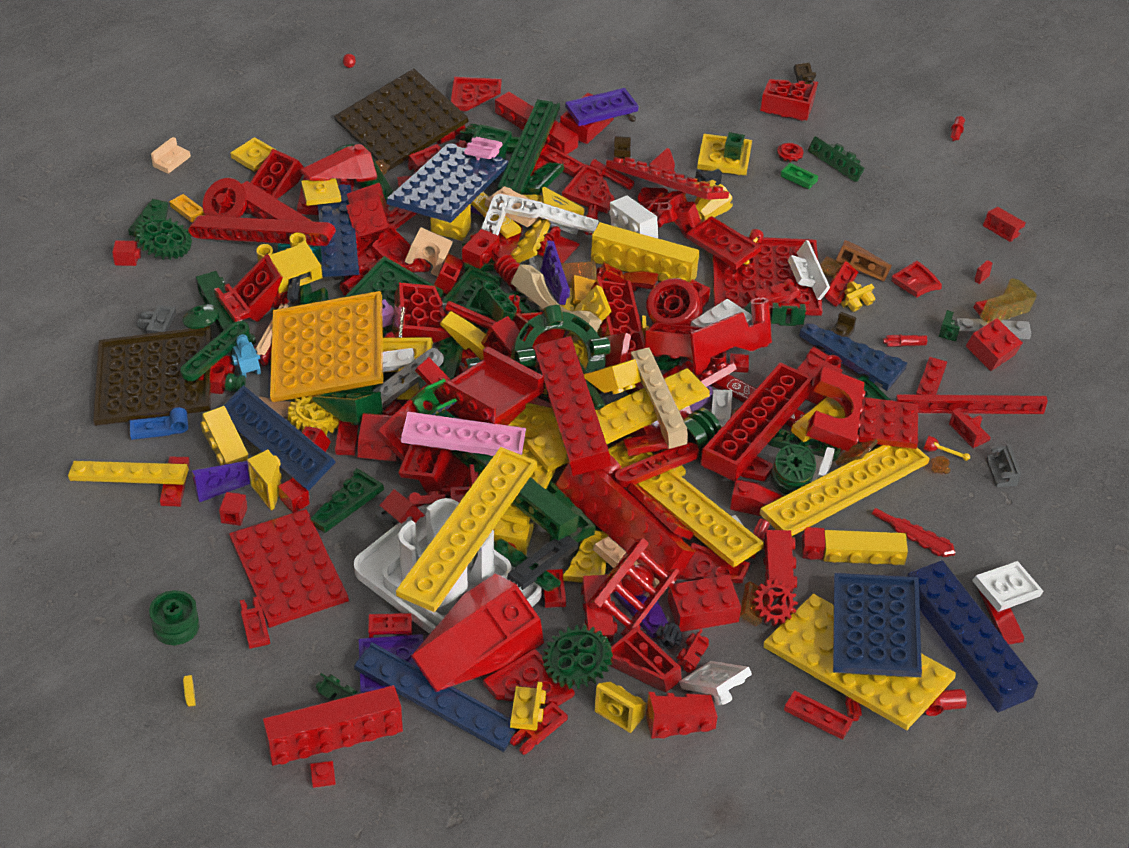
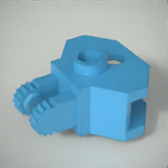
(245, 356)

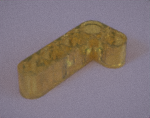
(1015, 301)

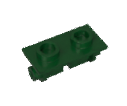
(331, 685)

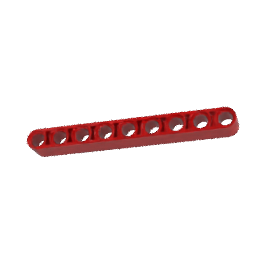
(260, 230)

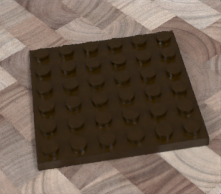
(401, 118)
(143, 376)

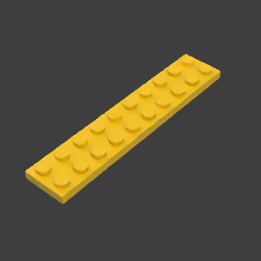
(622, 417)
(842, 487)
(696, 511)
(466, 530)

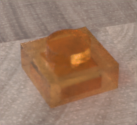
(830, 266)

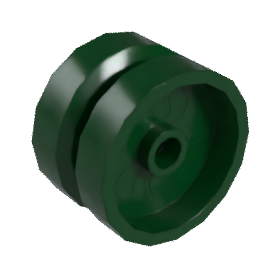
(174, 617)

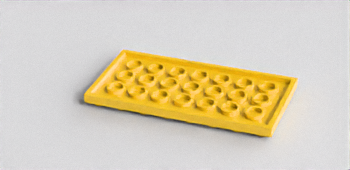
(808, 644)

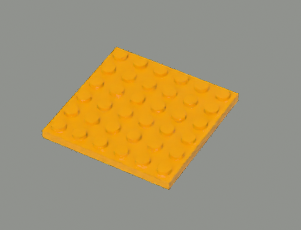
(327, 347)

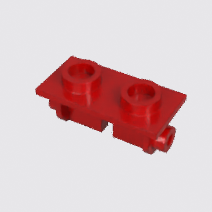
(687, 656)

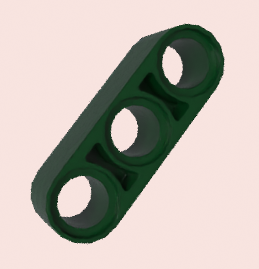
(496, 302)

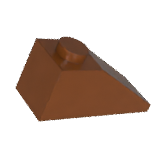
(863, 260)

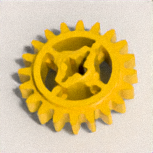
(310, 414)

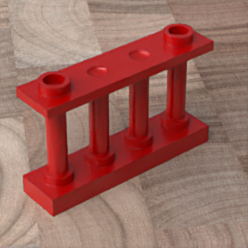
(613, 583)

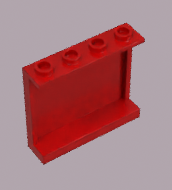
(494, 386)

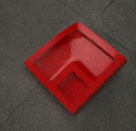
(916, 279)

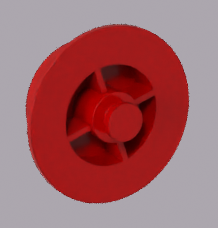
(225, 199)

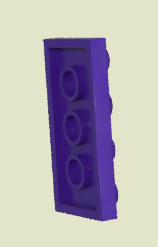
(601, 106)

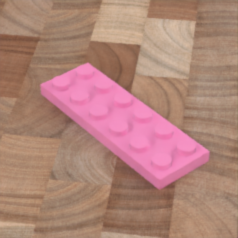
(461, 434)

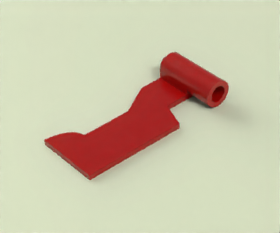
(732, 333)

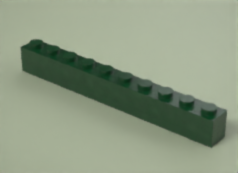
(532, 498)

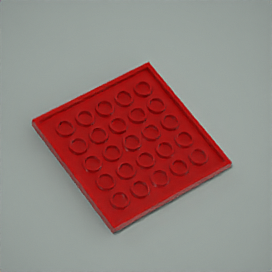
(764, 270)

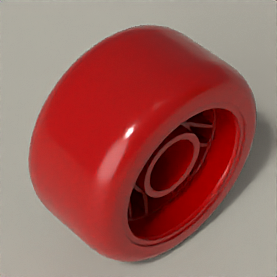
(670, 295)

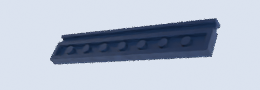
(448, 703)

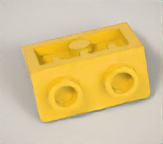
(526, 707)

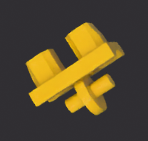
(855, 293)

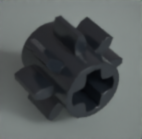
(669, 635)

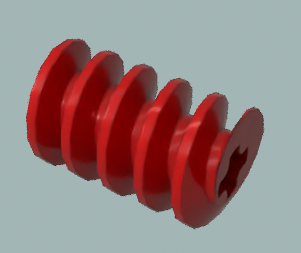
(506, 267)

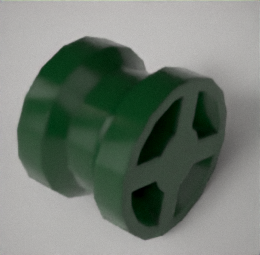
(234, 383)

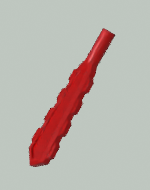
(938, 545)

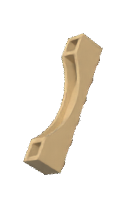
(532, 284)
(668, 415)

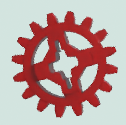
(781, 610)

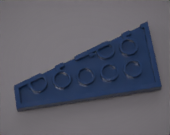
(856, 356)

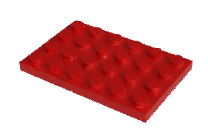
(288, 568)

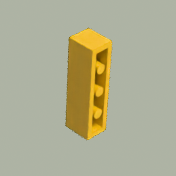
(865, 547)

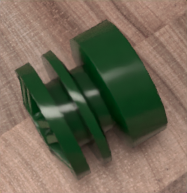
(701, 427)
(793, 468)

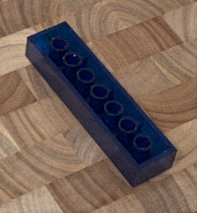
(973, 638)

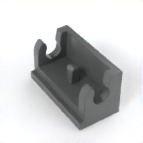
(1004, 466)

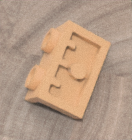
(169, 156)

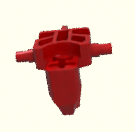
(674, 208)

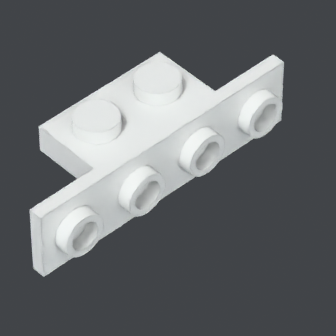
(566, 220)
(808, 270)

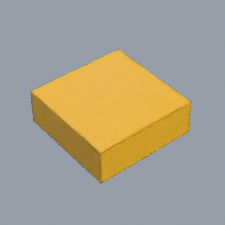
(189, 690)

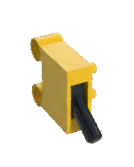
(295, 264)

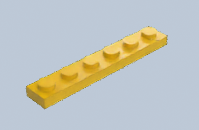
(128, 472)

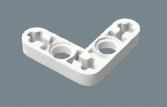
(506, 207)

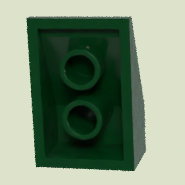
(350, 404)

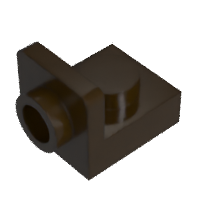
(845, 325)

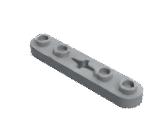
(394, 388)

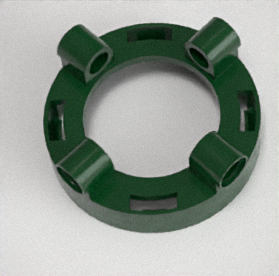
(554, 318)

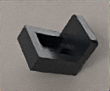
(715, 175)

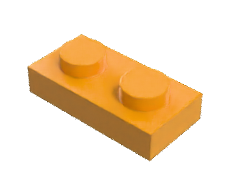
(186, 207)

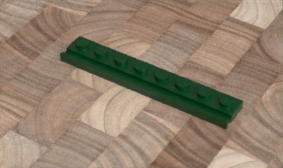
(529, 146)

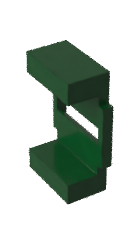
(797, 317)

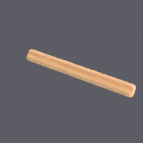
(266, 339)

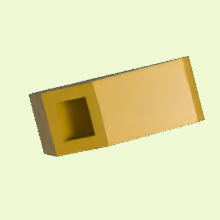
(551, 198)

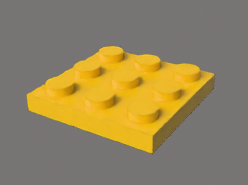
(712, 156)

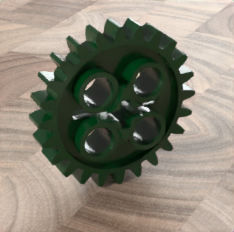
(162, 237)
(577, 657)

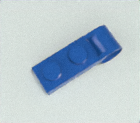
(160, 426)

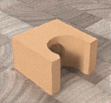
(422, 249)

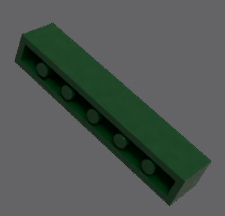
(206, 284)

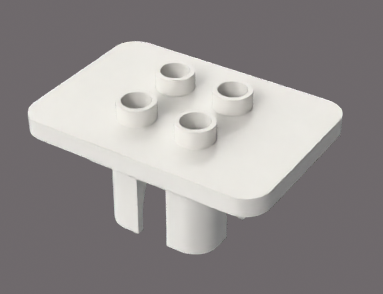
(395, 553)

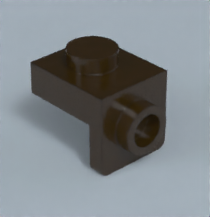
(804, 73)
(622, 147)

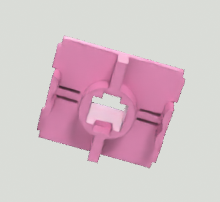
(483, 148)

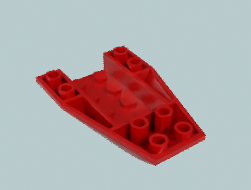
(480, 635)

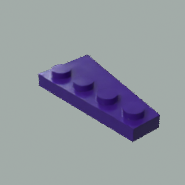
(652, 620)

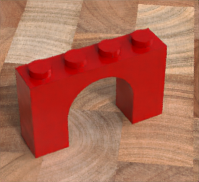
(849, 394)

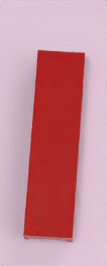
(623, 317)

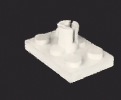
(716, 679)

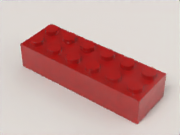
(333, 725)

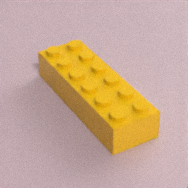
(640, 252)

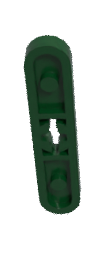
(206, 358)

